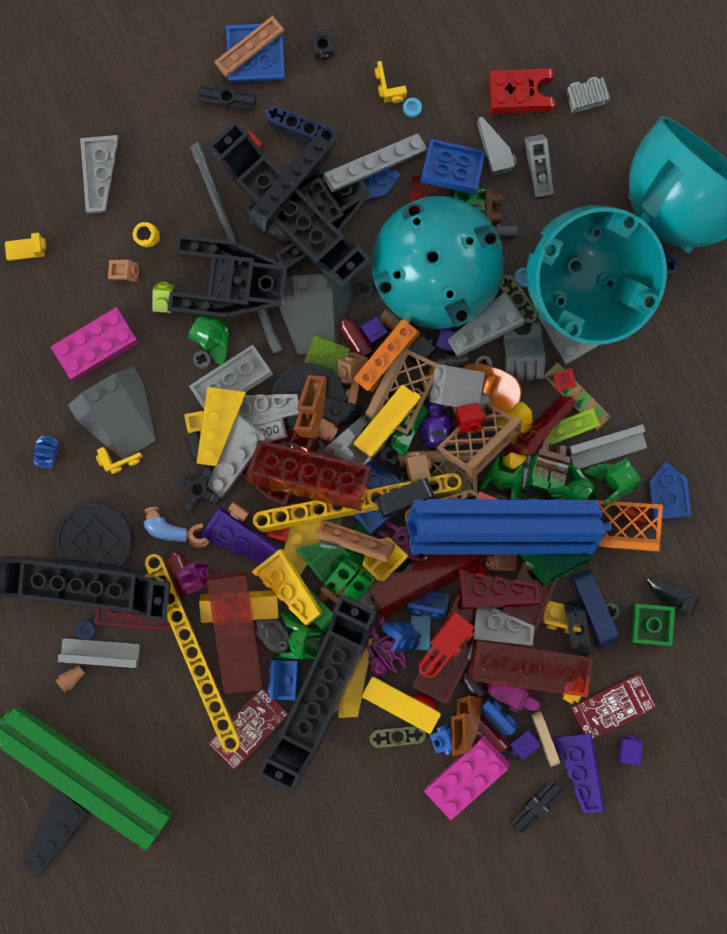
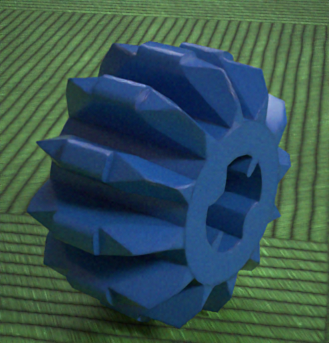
(45, 452)

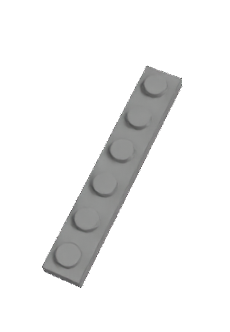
(374, 162)

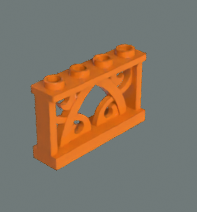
(374, 370)

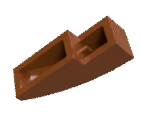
(311, 407)
(465, 724)

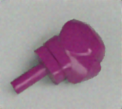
(376, 664)

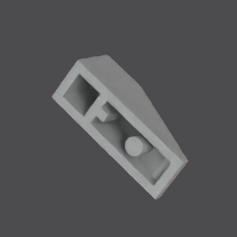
(496, 150)
(539, 165)

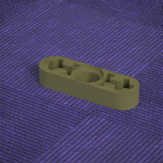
(530, 308)
(402, 729)

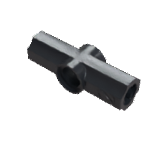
(215, 96)
(537, 806)

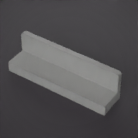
(608, 447)
(99, 653)

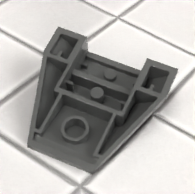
(313, 308)
(117, 413)

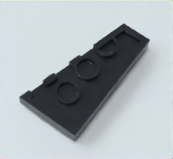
(57, 826)

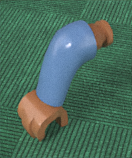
(162, 530)

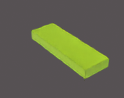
(574, 426)

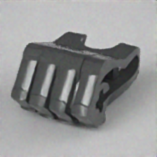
(525, 353)
(344, 447)

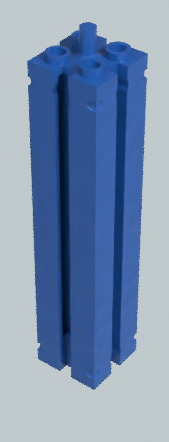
(505, 526)

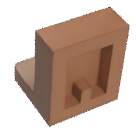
(123, 270)
(351, 394)
(238, 511)
(501, 562)

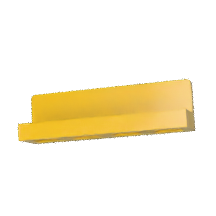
(387, 421)
(263, 603)
(401, 705)

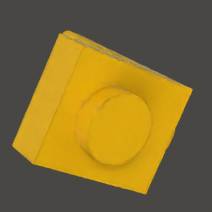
(395, 94)
(26, 248)
(104, 460)

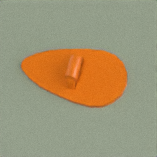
(499, 385)

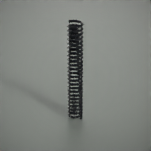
(395, 467)

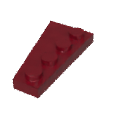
(540, 428)
(493, 592)

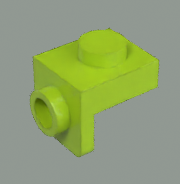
(161, 296)

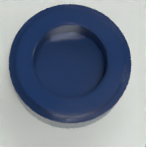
(86, 630)

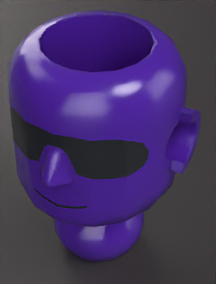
(436, 426)

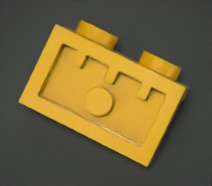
(555, 617)

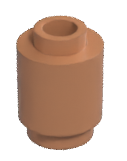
(327, 430)

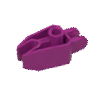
(402, 539)
(193, 576)
(383, 644)
(514, 697)

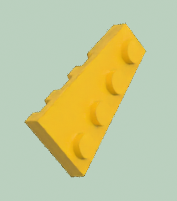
(218, 417)
(299, 537)
(285, 581)
(352, 699)

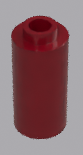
(356, 337)
(174, 562)
(489, 731)

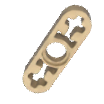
(545, 738)

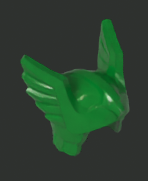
(211, 336)
(620, 478)
(503, 479)
(578, 489)
(303, 640)

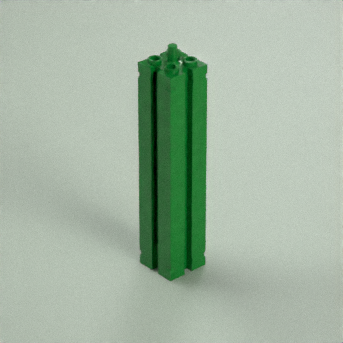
(82, 777)

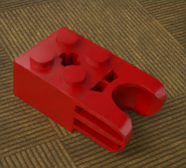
(524, 90)
(445, 645)

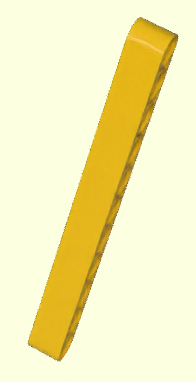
(329, 512)
(200, 659)

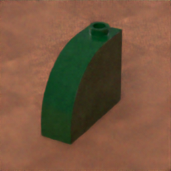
(554, 567)

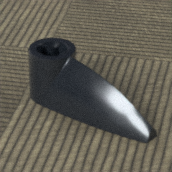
(674, 597)

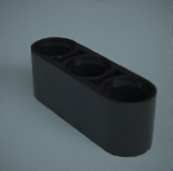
(403, 497)

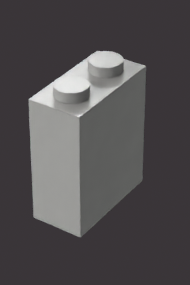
(456, 386)

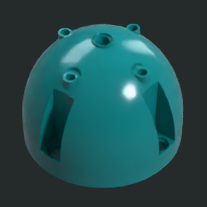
(679, 186)
(618, 252)
(467, 270)

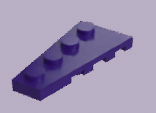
(235, 535)
(580, 761)

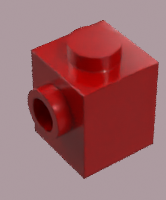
(470, 418)

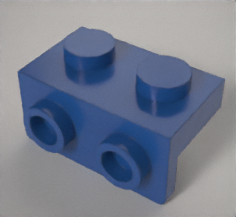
(432, 605)
(405, 635)
(284, 679)
(495, 714)

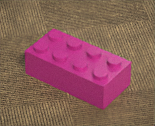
(94, 345)
(467, 777)

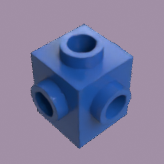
(442, 739)

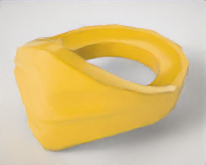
(154, 238)
(514, 460)

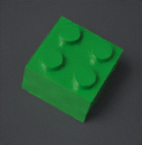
(652, 624)

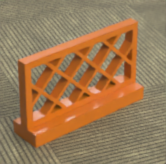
(628, 542)

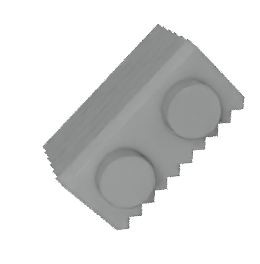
(587, 94)

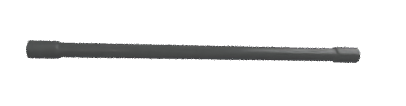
(200, 159)

